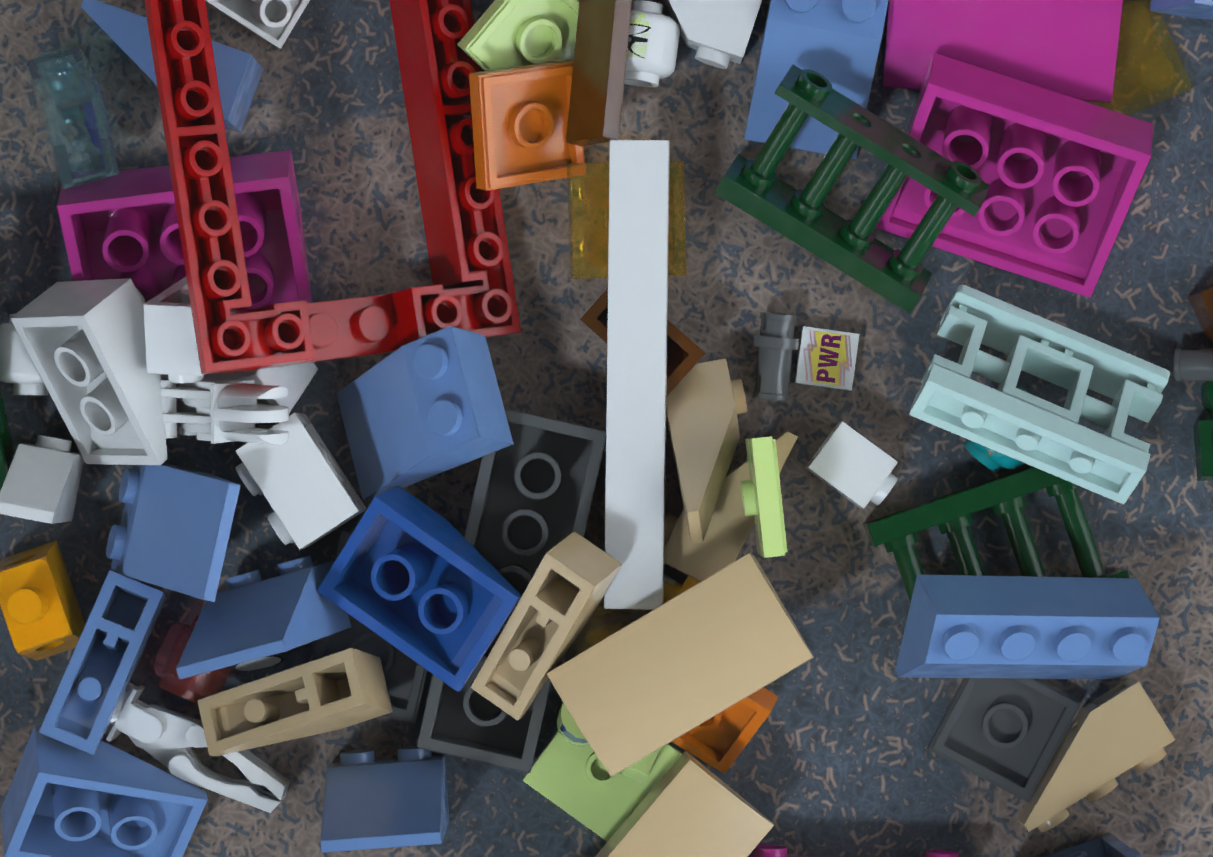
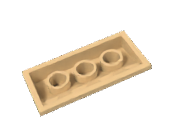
(680, 665)
(689, 817)

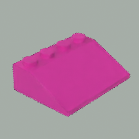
(1039, 42)
(1053, 169)
(131, 229)

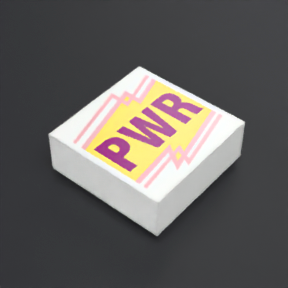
(826, 358)

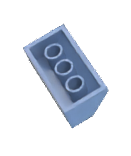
(1026, 628)

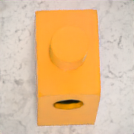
(39, 602)

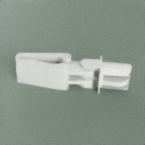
(222, 410)
(170, 740)

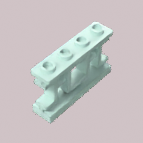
(1031, 426)

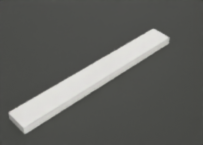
(637, 371)

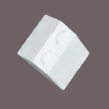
(93, 363)

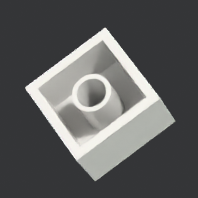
(299, 483)

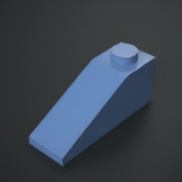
(103, 662)

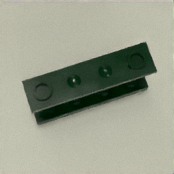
(842, 242)
(1006, 498)

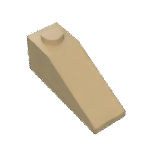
(704, 437)
(726, 529)
(545, 623)
(296, 703)

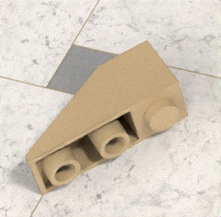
(1102, 743)

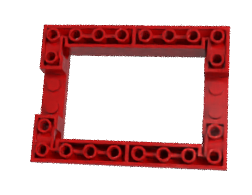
(461, 223)

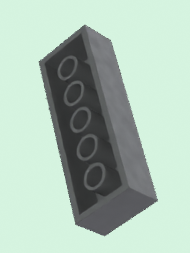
(520, 510)

